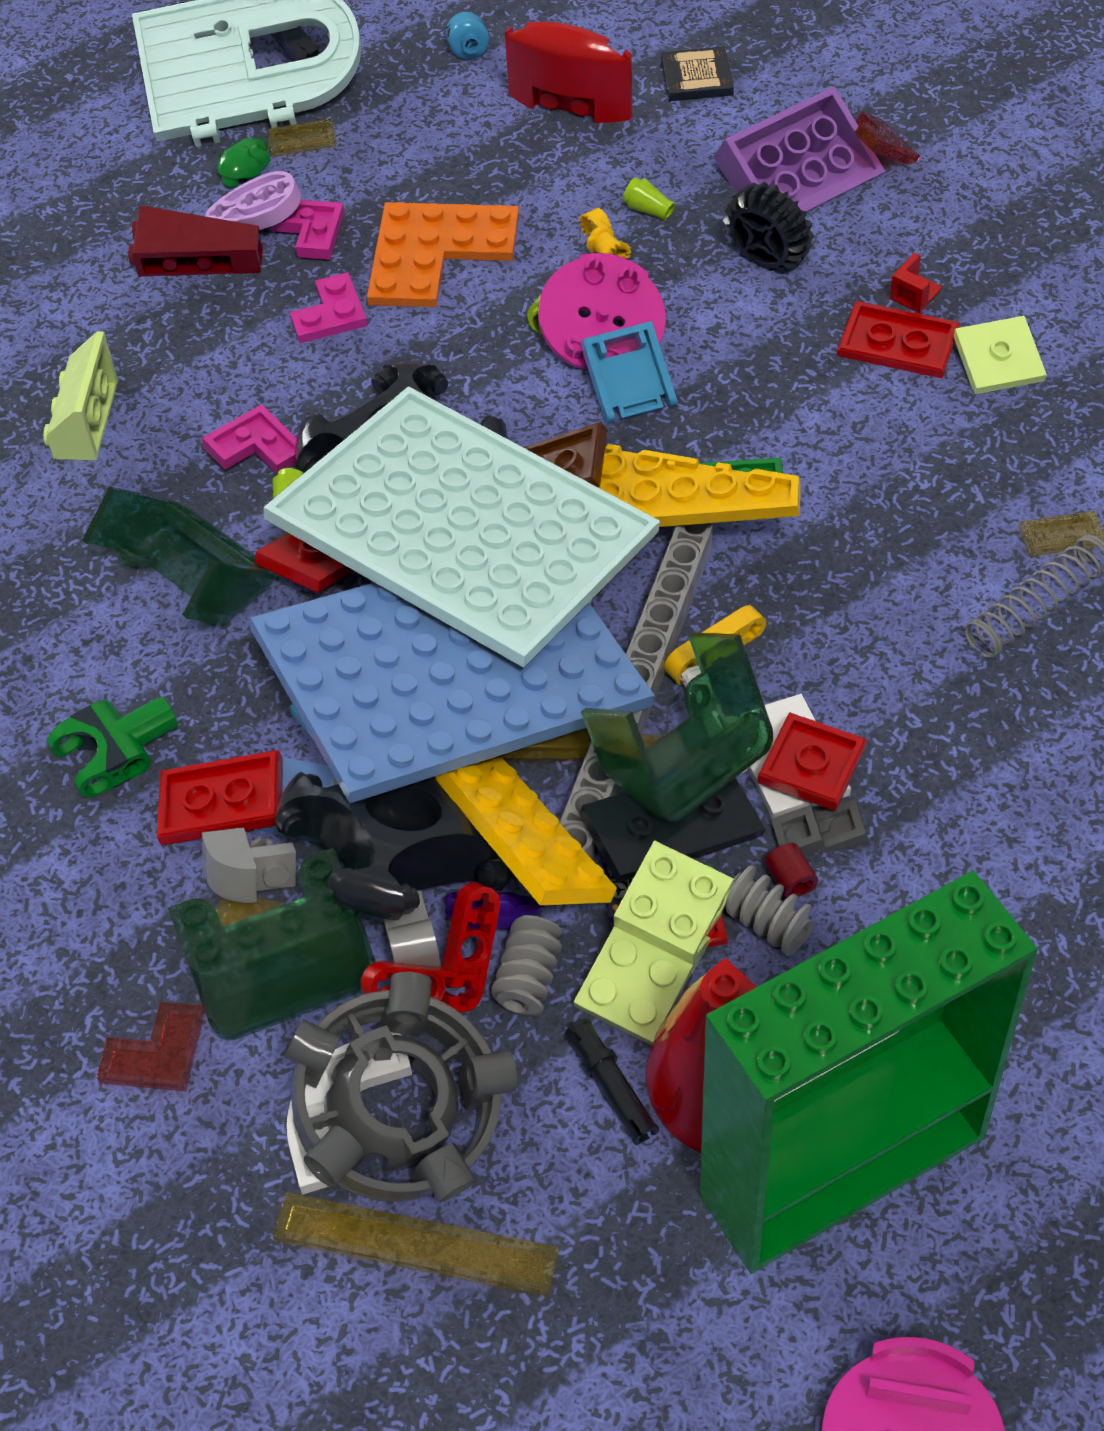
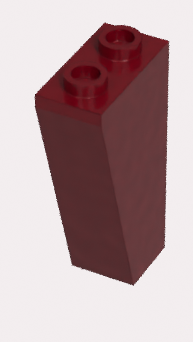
(192, 245)

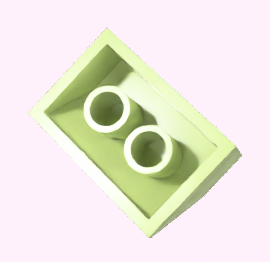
(82, 402)

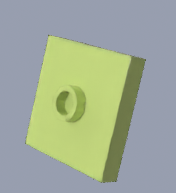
(999, 354)

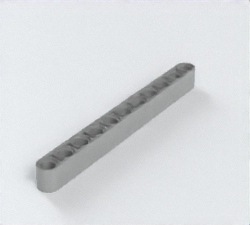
(648, 651)

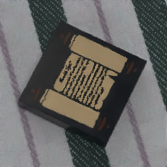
(697, 73)

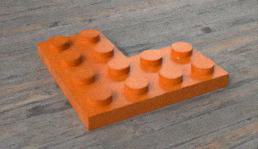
(420, 237)

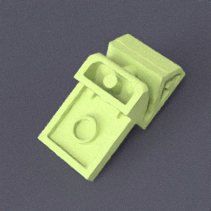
(654, 942)

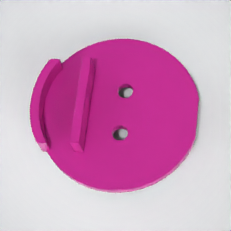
(608, 290)
(912, 1388)

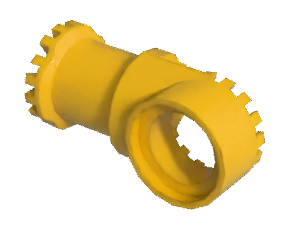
(601, 234)

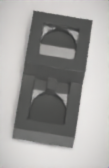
(823, 829)

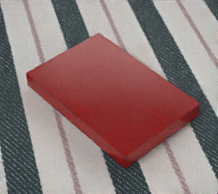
(898, 339)
(219, 796)

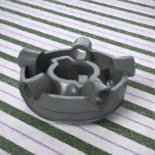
(356, 1132)

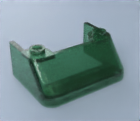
(183, 549)
(702, 754)

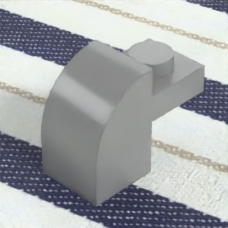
(240, 871)

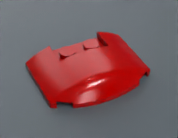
(569, 71)

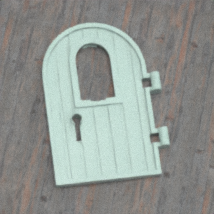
(218, 78)

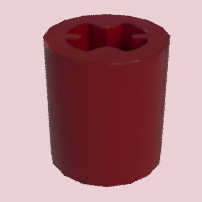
(791, 870)

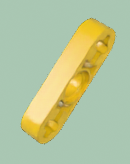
(744, 621)

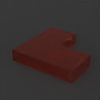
(883, 139)
(162, 1061)

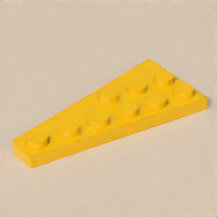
(690, 493)

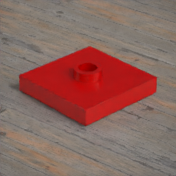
(300, 563)
(812, 761)

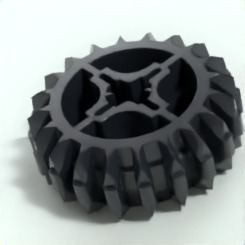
(768, 227)

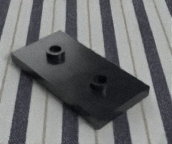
(627, 830)

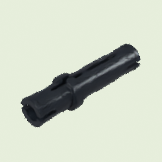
(602, 1066)

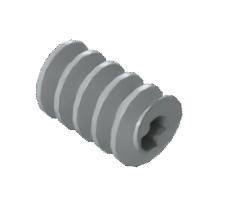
(768, 912)
(527, 965)

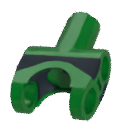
(115, 739)

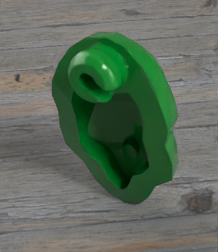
(243, 161)

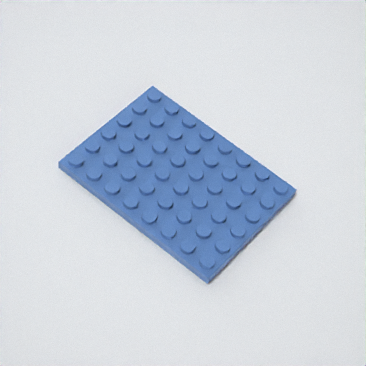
(414, 698)

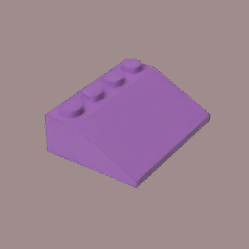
(802, 151)

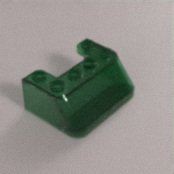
(275, 960)

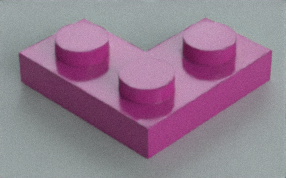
(318, 228)
(337, 313)
(249, 434)

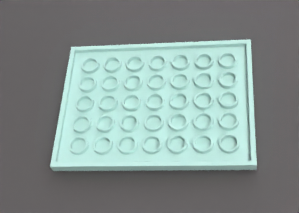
(463, 524)

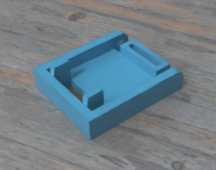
(629, 380)

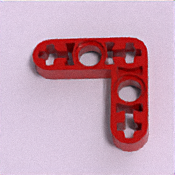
(455, 969)

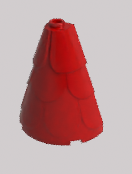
(678, 1052)

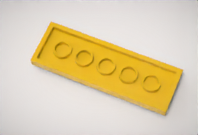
(526, 834)

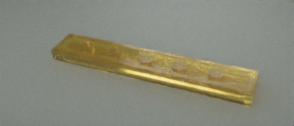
(417, 1244)

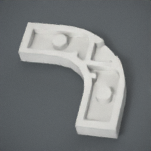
(375, 1074)

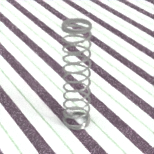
(997, 641)

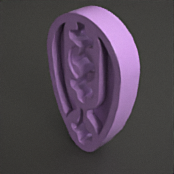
(259, 201)

